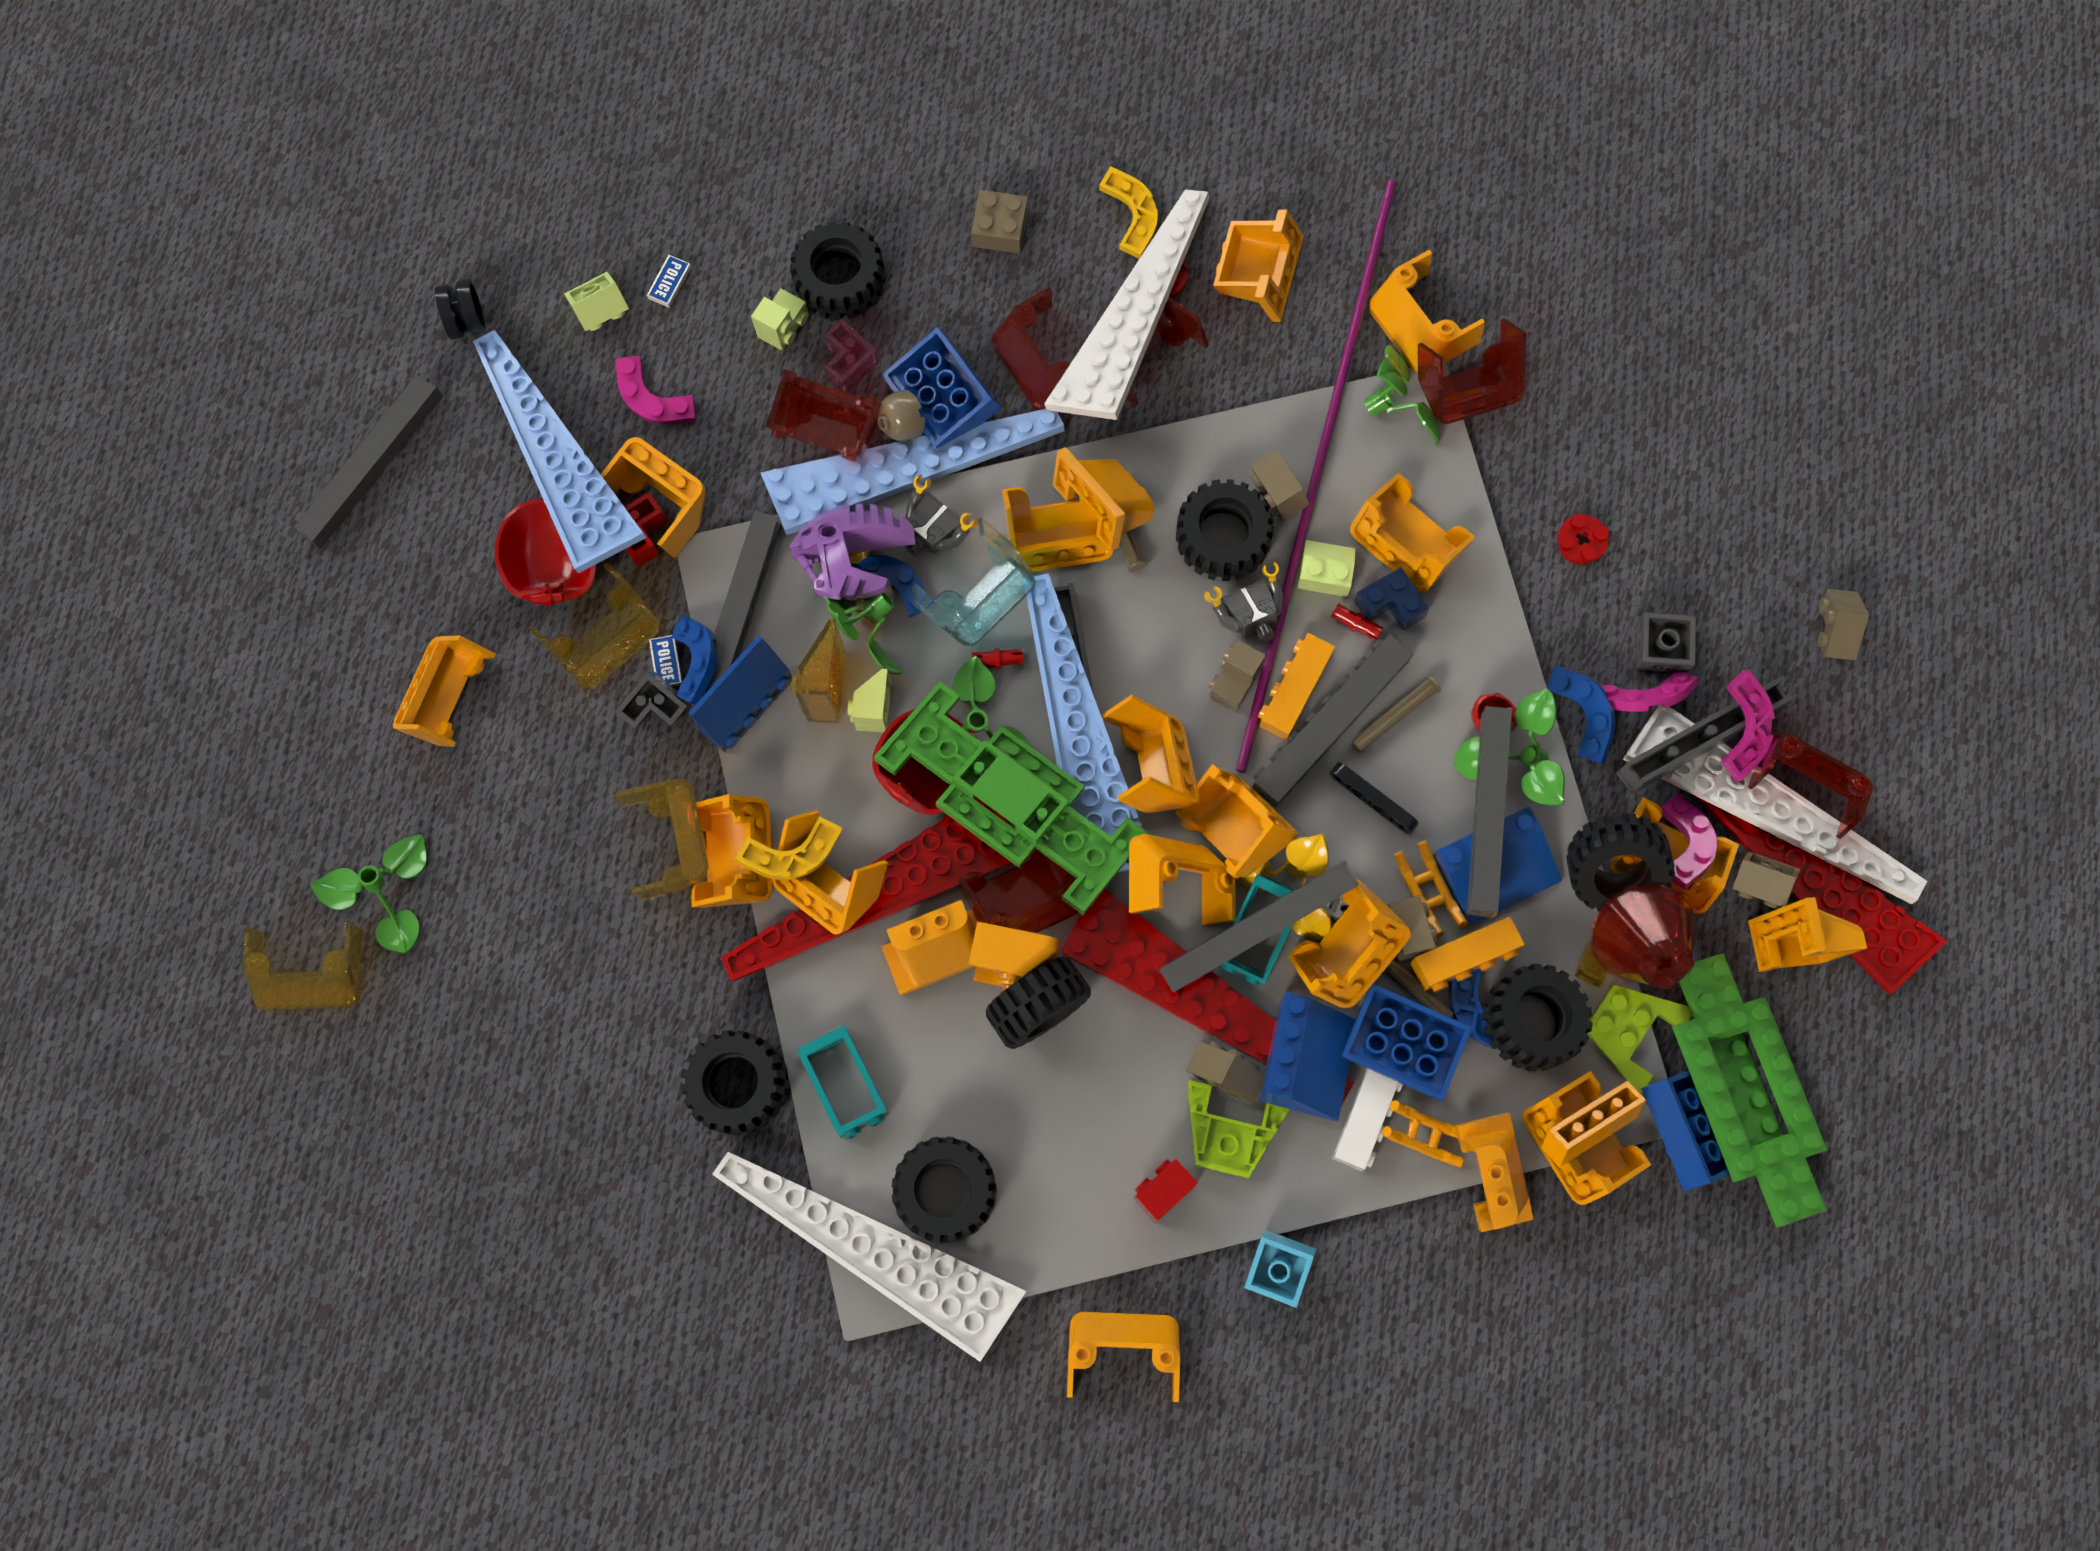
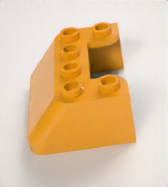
(1052, 533)

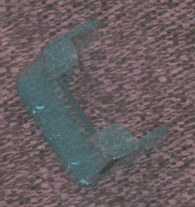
(989, 601)

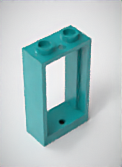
(1252, 974)
(823, 1044)

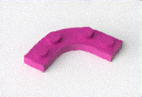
(646, 405)
(1668, 693)
(1758, 718)
(1699, 836)

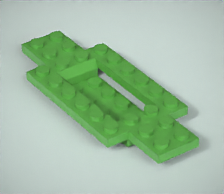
(1736, 1097)

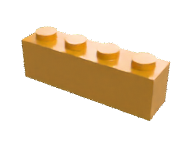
(1296, 687)
(1467, 954)
(1593, 1123)

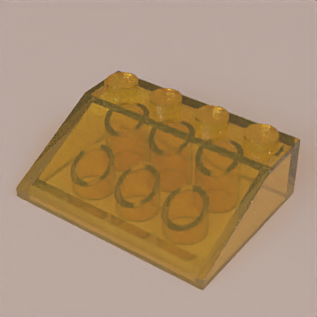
(821, 677)

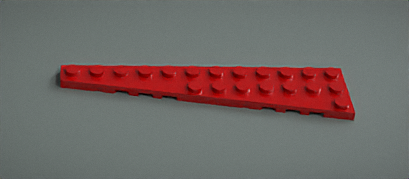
(914, 874)
(1893, 938)
(1133, 951)

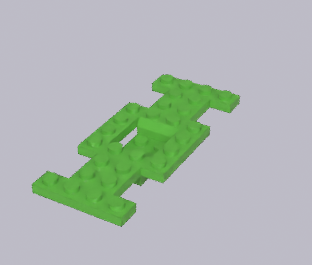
(1017, 786)

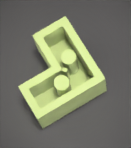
(779, 319)

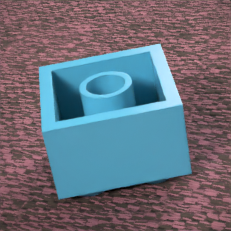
(1280, 1268)

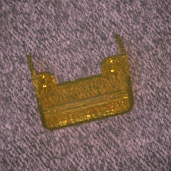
(610, 641)
(675, 800)
(331, 988)

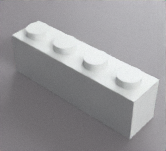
(1366, 1120)

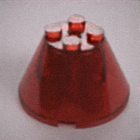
(1646, 936)

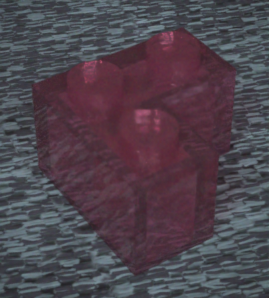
(852, 359)

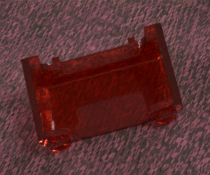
(823, 416)
(1021, 897)

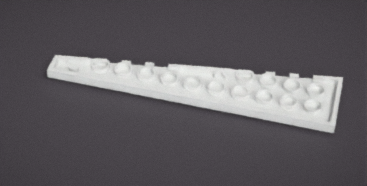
(1111, 355)
(1777, 810)
(931, 1285)

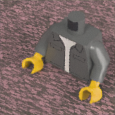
(934, 522)
(1252, 608)

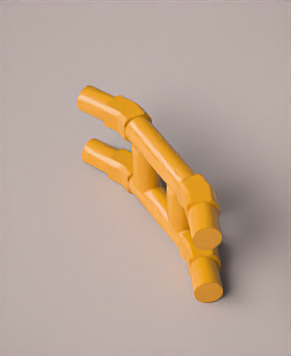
(1433, 873)
(1409, 1139)

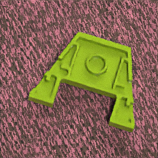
(1623, 1022)
(1228, 1143)

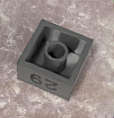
(1665, 643)

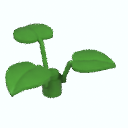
(1397, 373)
(874, 609)
(977, 684)
(1546, 778)
(340, 887)

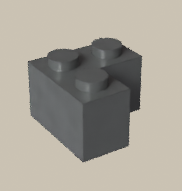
(649, 695)

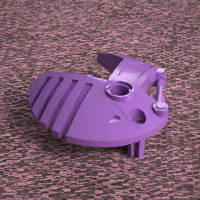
(842, 532)

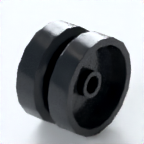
(460, 309)

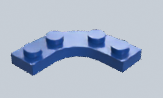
(898, 573)
(703, 661)
(1597, 709)
(1467, 1007)

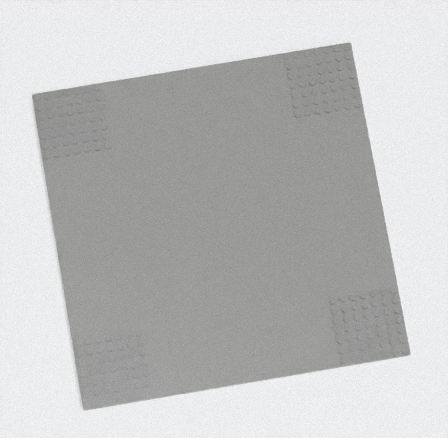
(1106, 1090)

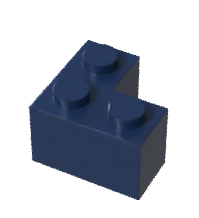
(1395, 594)

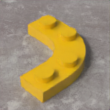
(1141, 204)
(792, 863)

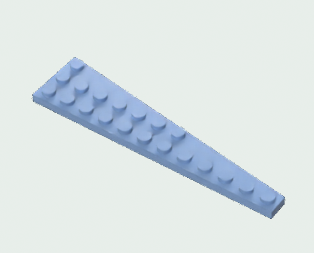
(885, 470)
(577, 497)
(1074, 718)

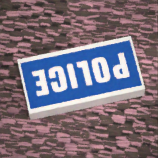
(669, 281)
(666, 659)

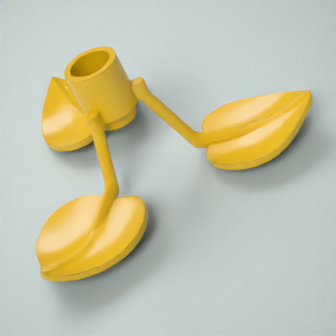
(1305, 858)

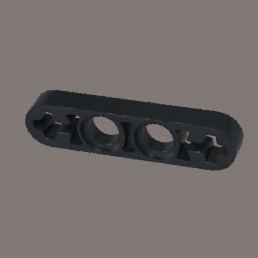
(1373, 798)

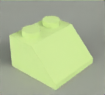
(597, 302)
(1326, 568)
(871, 703)

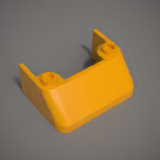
(1407, 323)
(643, 464)
(438, 687)
(1161, 753)
(1158, 861)
(825, 892)
(1008, 954)
(1124, 1330)

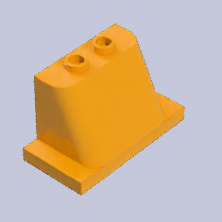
(1260, 262)
(1107, 491)
(1802, 936)
(930, 947)
(1500, 1171)

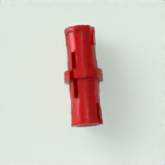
(1357, 622)
(1000, 657)

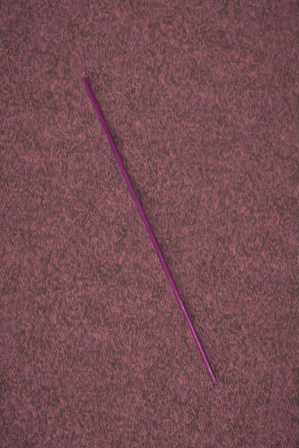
(1316, 475)

